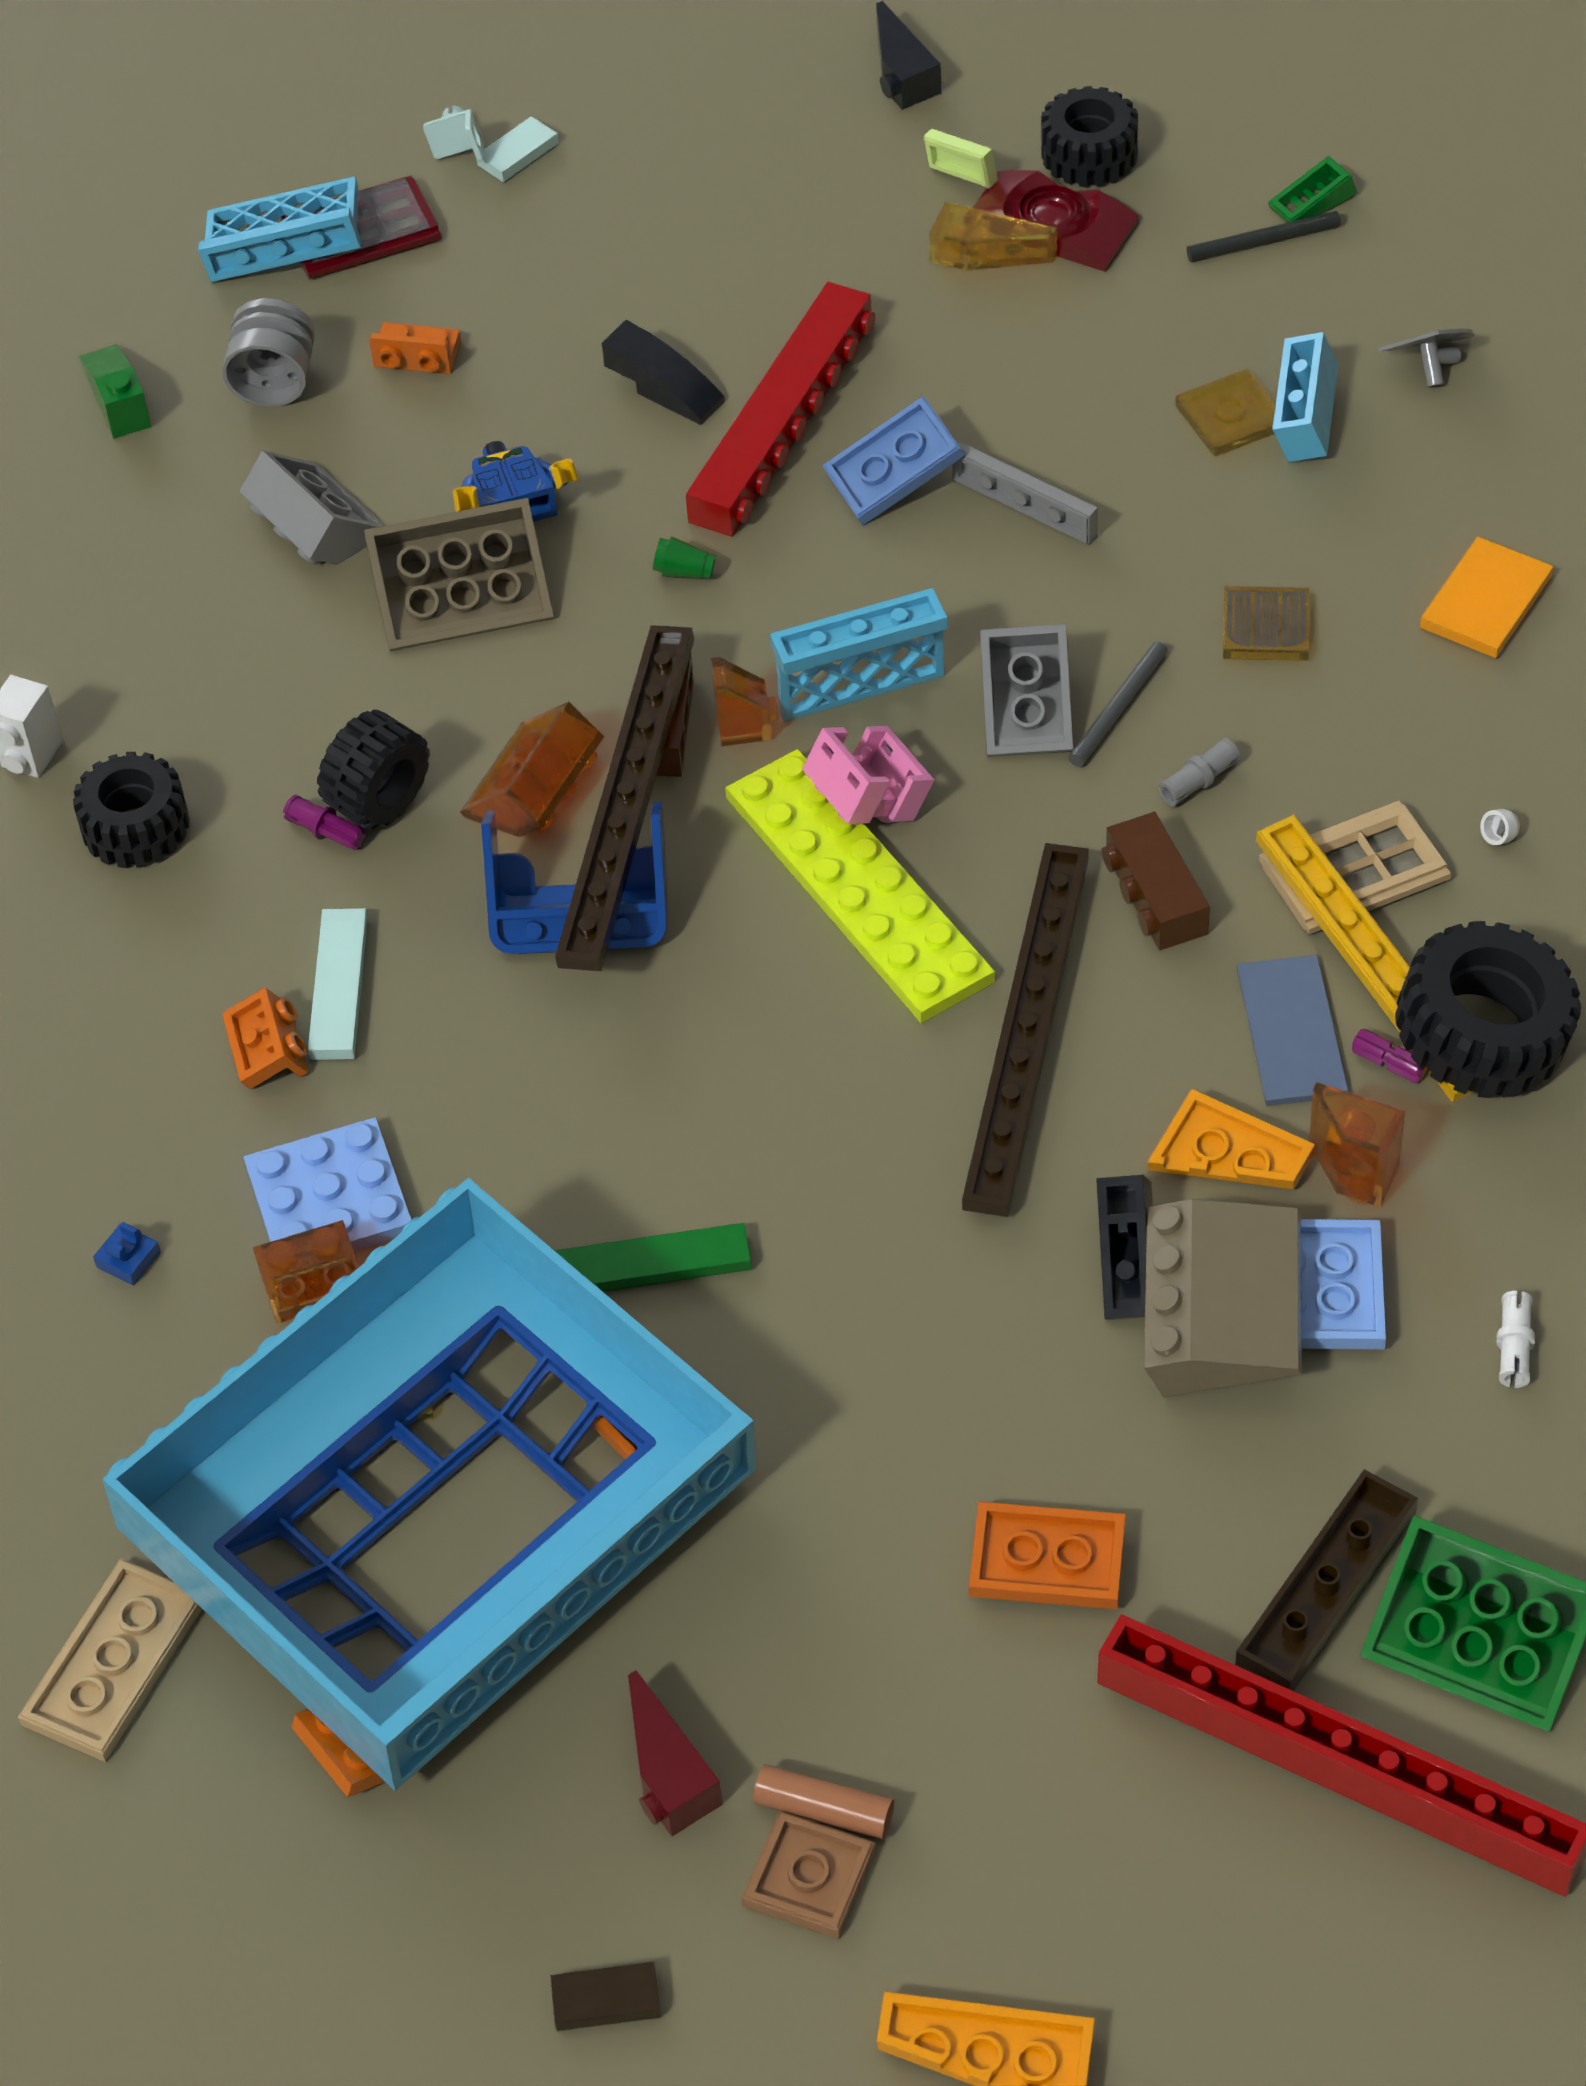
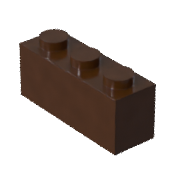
(1156, 881)

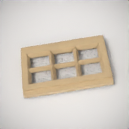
(1377, 855)

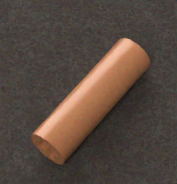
(823, 1801)

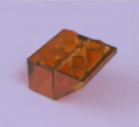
(304, 1267)

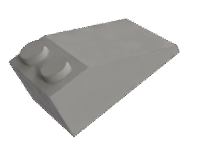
(1026, 690)

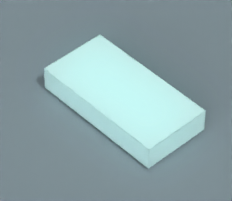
(518, 149)

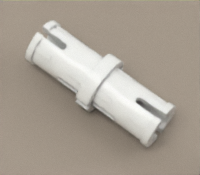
(1515, 1339)

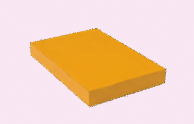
(1486, 597)

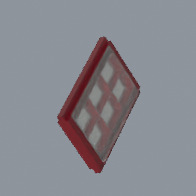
(388, 222)

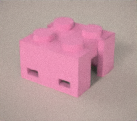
(870, 780)

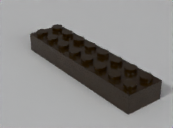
(1327, 1581)

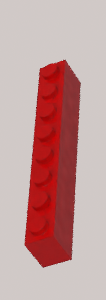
(779, 409)

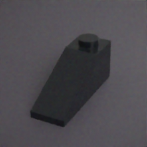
(907, 66)
(1123, 1243)

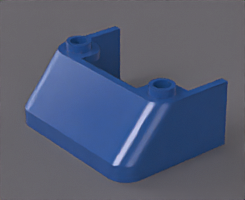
(533, 916)

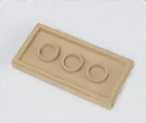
(111, 1661)

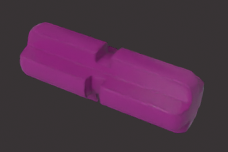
(1380, 1051)

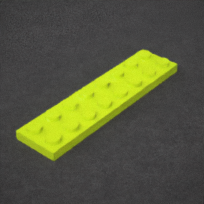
(861, 889)

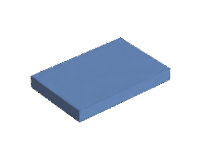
(893, 460)

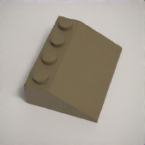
(458, 574)
(1221, 1294)

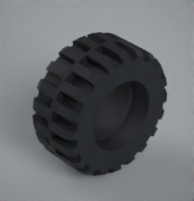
(1478, 1052)

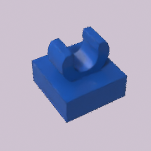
(127, 1253)

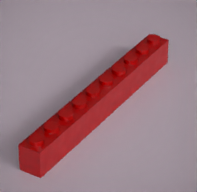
(1343, 1755)

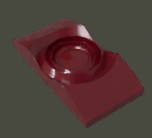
(1087, 222)

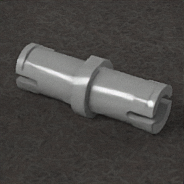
(1199, 772)

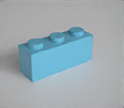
(1305, 397)

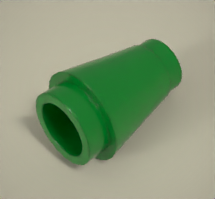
(682, 560)

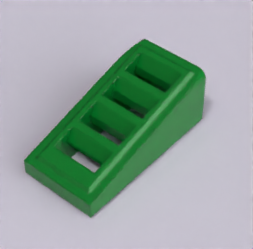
(1328, 177)

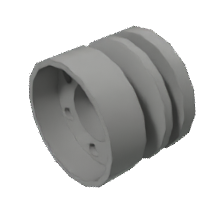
(268, 352)

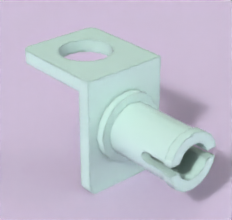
(454, 134)

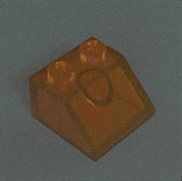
(1356, 1142)

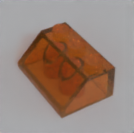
(535, 771)

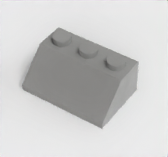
(307, 507)

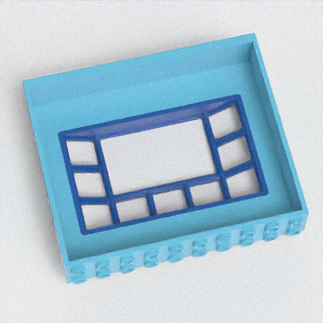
(353, 1381)

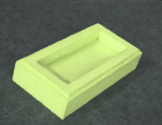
(960, 158)

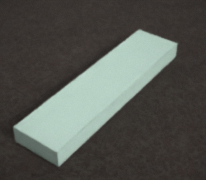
(338, 984)

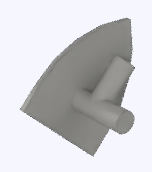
(1431, 355)

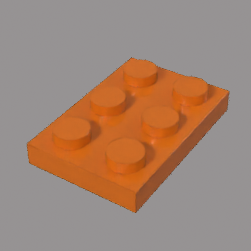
(1047, 1555)

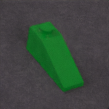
(116, 390)

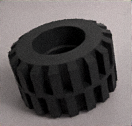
(1089, 136)
(373, 769)
(124, 785)

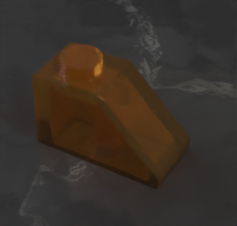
(741, 704)

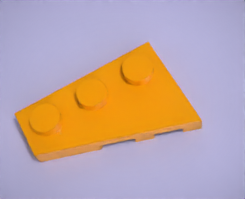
(1229, 1145)

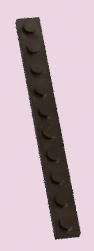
(624, 799)
(1025, 1031)

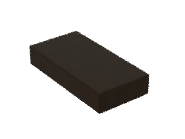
(605, 1996)

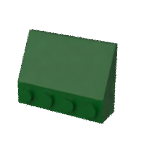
(1480, 1624)

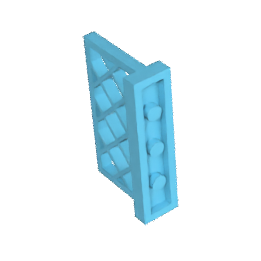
(274, 244)
(854, 638)

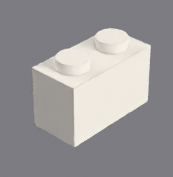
(27, 727)

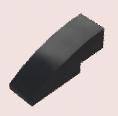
(661, 373)

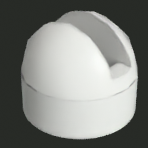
(1497, 821)

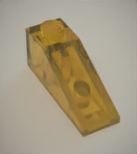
(986, 240)

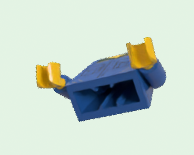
(514, 475)

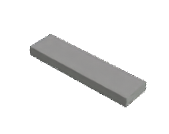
(1026, 494)

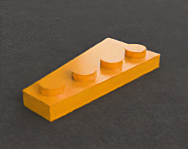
(987, 2041)

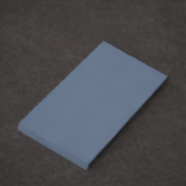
(1290, 1028)

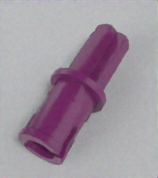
(323, 822)

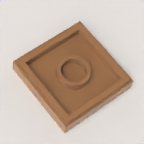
(809, 1874)

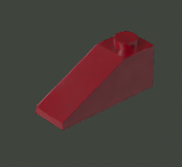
(673, 1774)

